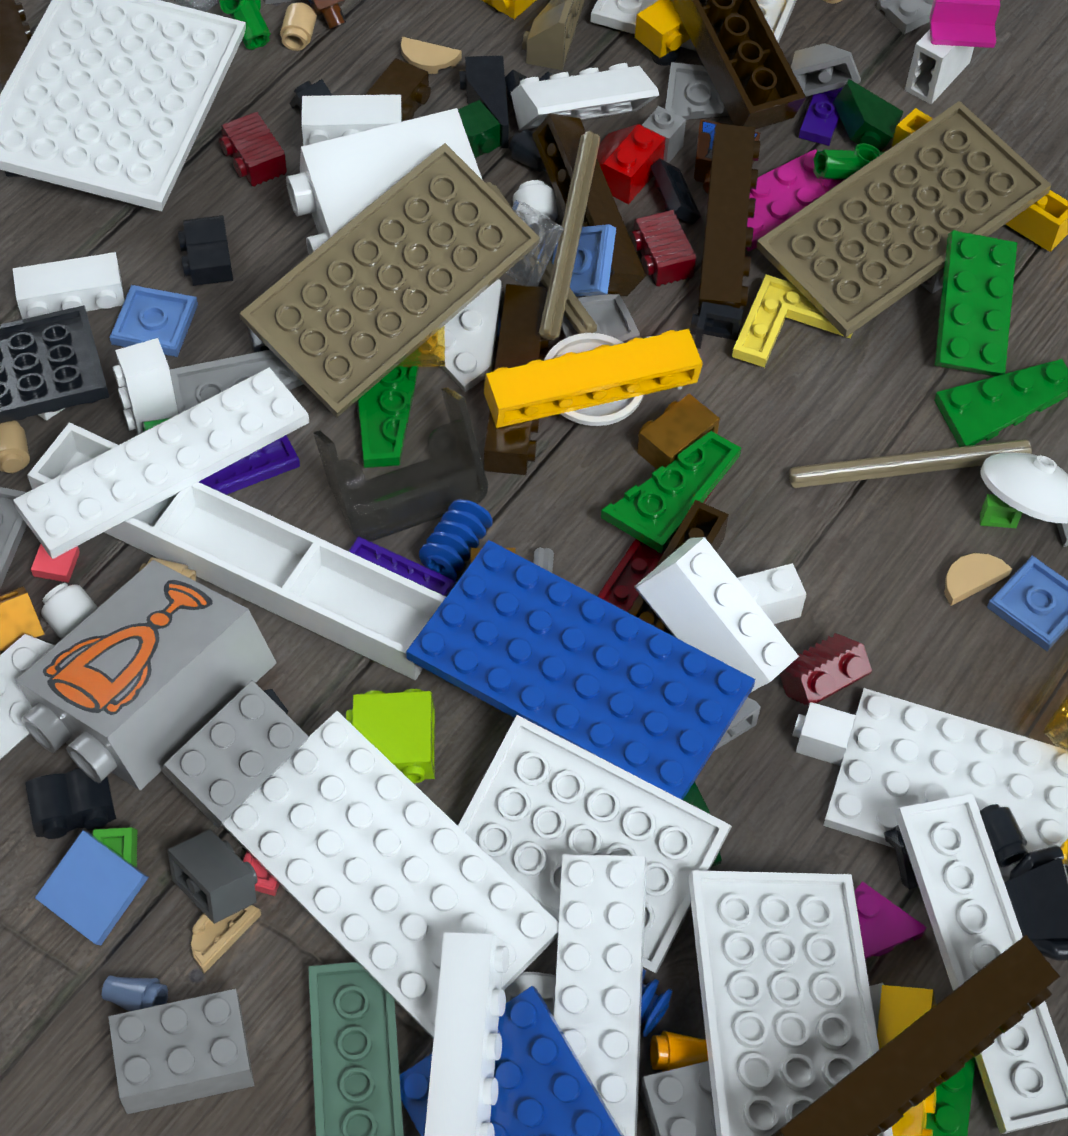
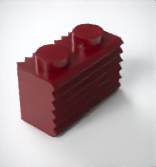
(253, 149)
(663, 248)
(825, 669)

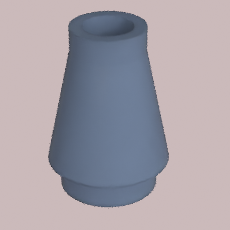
(134, 992)

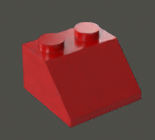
(628, 158)

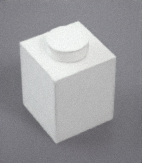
(823, 733)

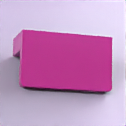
(964, 22)

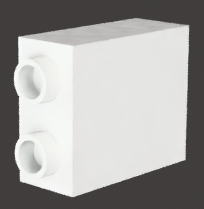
(354, 170)

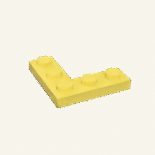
(774, 303)

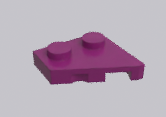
(883, 923)

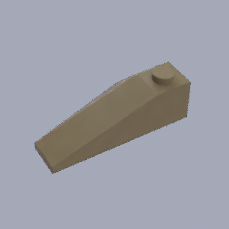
(552, 33)

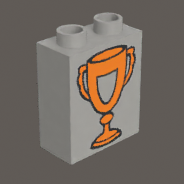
(142, 675)

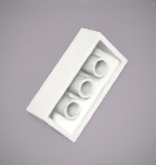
(584, 95)
(714, 612)

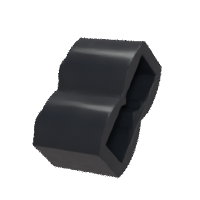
(207, 250)
(68, 802)

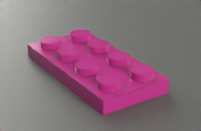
(785, 193)

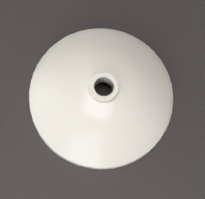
(599, 414)
(1028, 484)

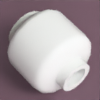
(539, 197)
(66, 608)

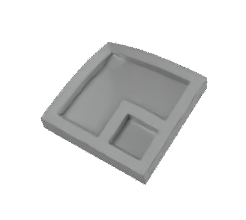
(610, 316)

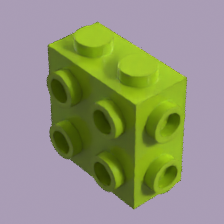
(400, 728)

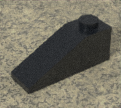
(486, 82)

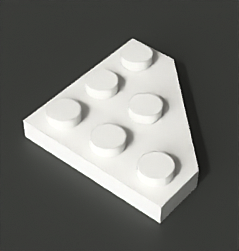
(472, 339)

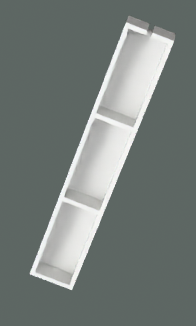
(267, 562)

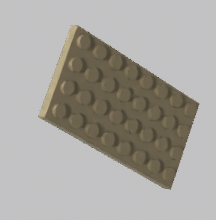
(892, 218)
(389, 279)

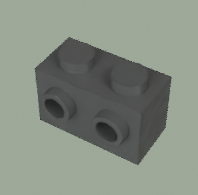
(213, 875)

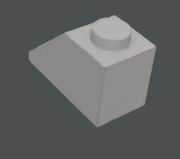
(823, 68)

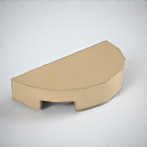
(429, 56)
(972, 575)
(213, 940)

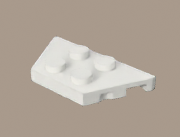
(13, 702)

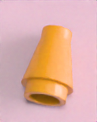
(676, 1051)

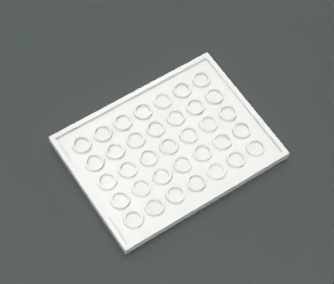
(114, 95)

